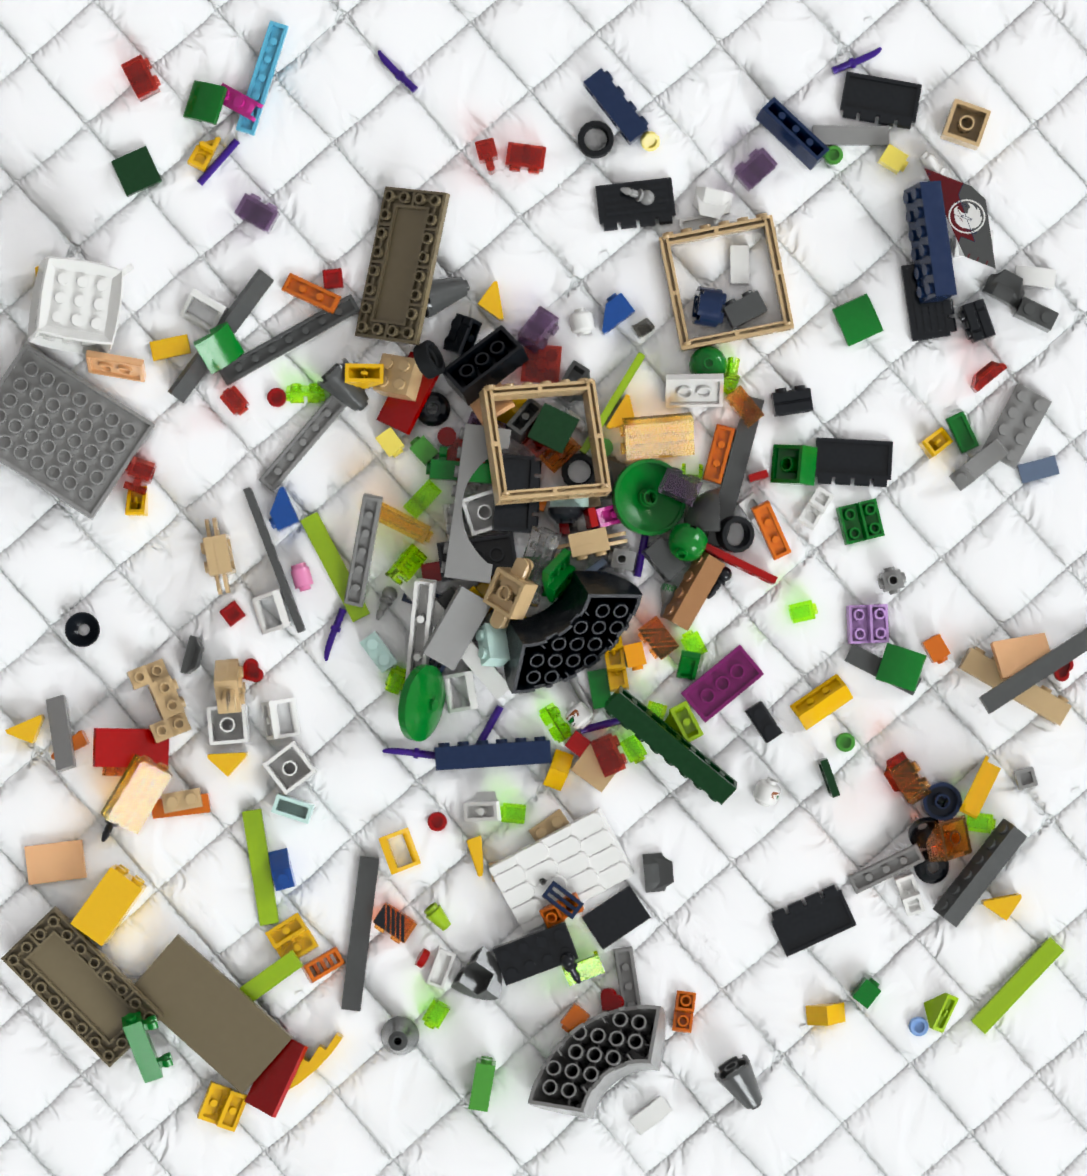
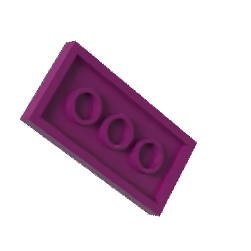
(722, 683)

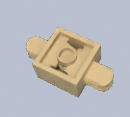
(591, 543)
(218, 555)
(501, 593)
(229, 686)

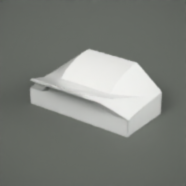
(712, 202)
(482, 807)

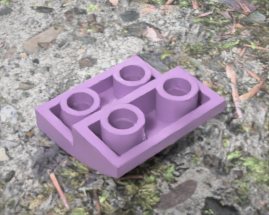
(867, 623)

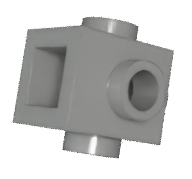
(629, 556)
(884, 580)

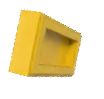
(170, 347)

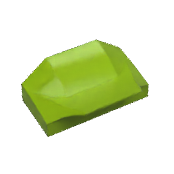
(684, 721)

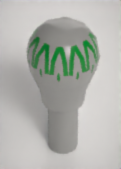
(667, 592)

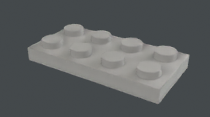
(1018, 423)

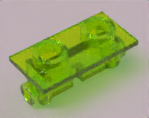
(312, 391)
(560, 729)

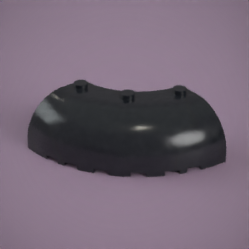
(570, 631)

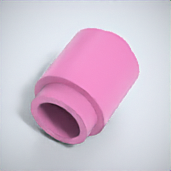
(301, 576)

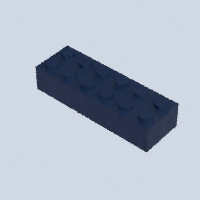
(929, 242)

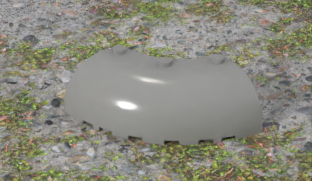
(597, 1057)

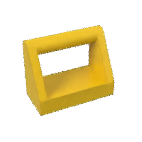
(387, 850)

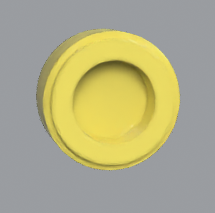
(650, 141)

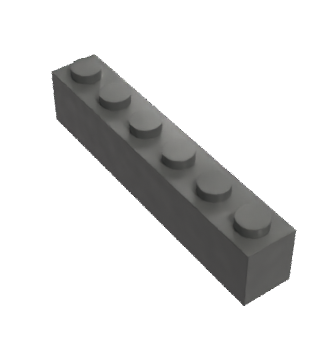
(980, 872)

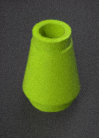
(437, 916)

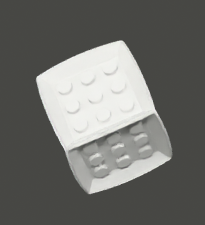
(76, 305)

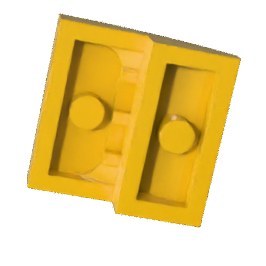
(292, 935)
(222, 1106)

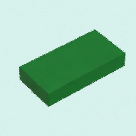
(962, 432)
(688, 665)
(599, 687)

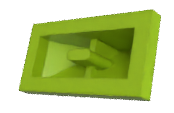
(940, 1010)

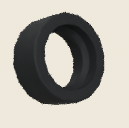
(595, 125)
(429, 359)
(577, 456)
(748, 538)

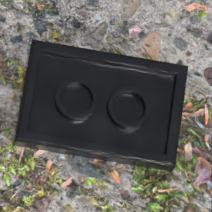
(616, 917)

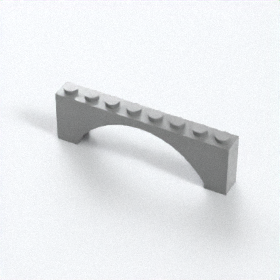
(462, 559)

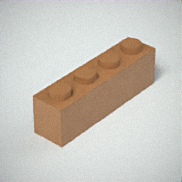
(693, 590)

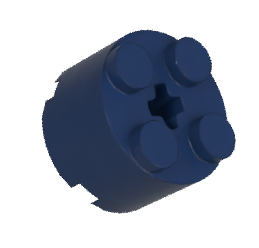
(708, 307)
(950, 806)

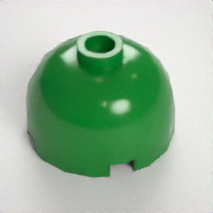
(707, 361)
(687, 542)

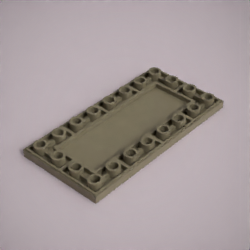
(402, 265)
(79, 984)
(212, 1014)

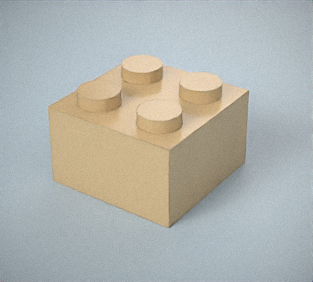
(965, 124)
(401, 377)

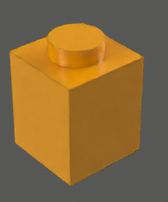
(634, 656)

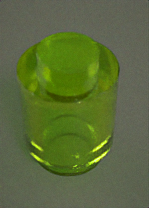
(395, 679)

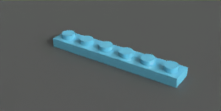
(263, 74)

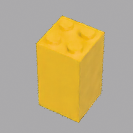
(109, 904)

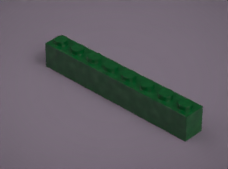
(670, 745)

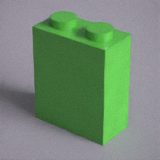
(482, 1084)

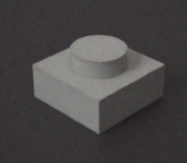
(1025, 778)

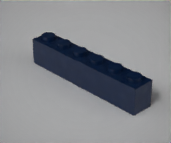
(492, 754)

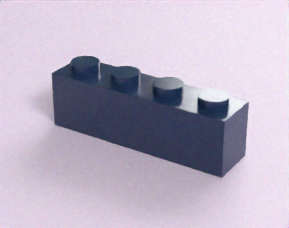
(615, 106)
(792, 133)

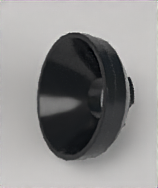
(442, 413)
(565, 515)
(72, 629)
(921, 836)
(923, 874)

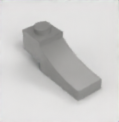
(979, 464)

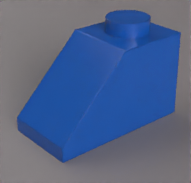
(616, 312)
(282, 511)
(281, 869)

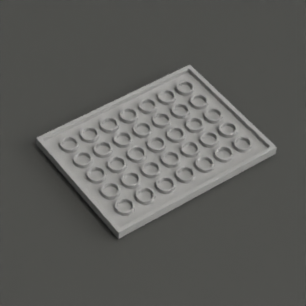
(65, 432)

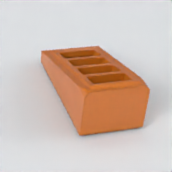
(79, 741)
(307, 971)

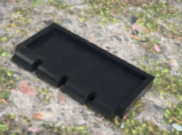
(880, 98)
(618, 207)
(926, 319)
(855, 460)
(519, 475)
(812, 922)

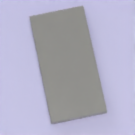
(456, 628)

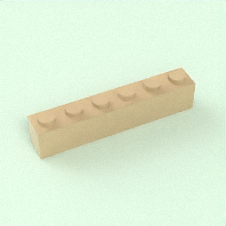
(1035, 698)

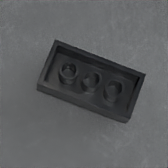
(485, 364)
(493, 549)
(534, 953)

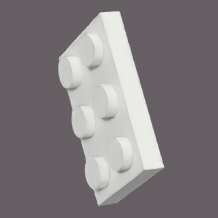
(694, 390)

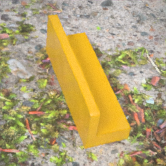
(821, 701)
(980, 789)

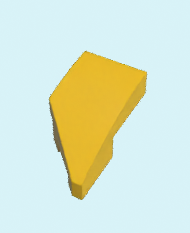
(203, 154)

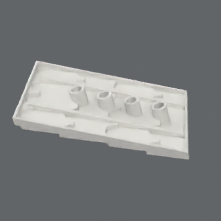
(578, 857)

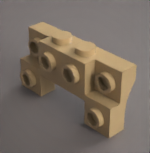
(165, 697)

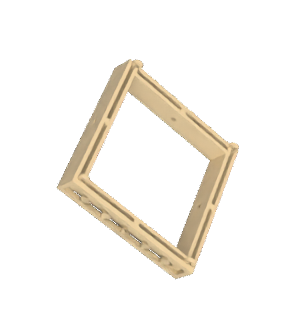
(706, 232)
(528, 390)

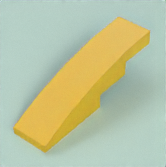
(616, 667)
(308, 1066)

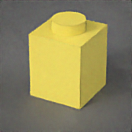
(893, 159)
(390, 443)

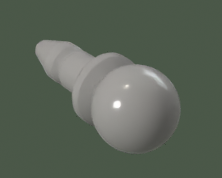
(645, 197)
(388, 595)

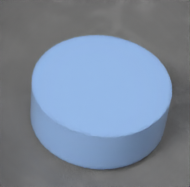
(918, 1026)

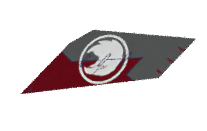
(968, 218)

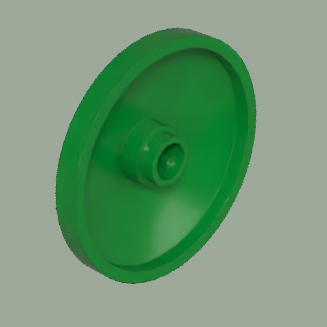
(639, 502)
(421, 702)

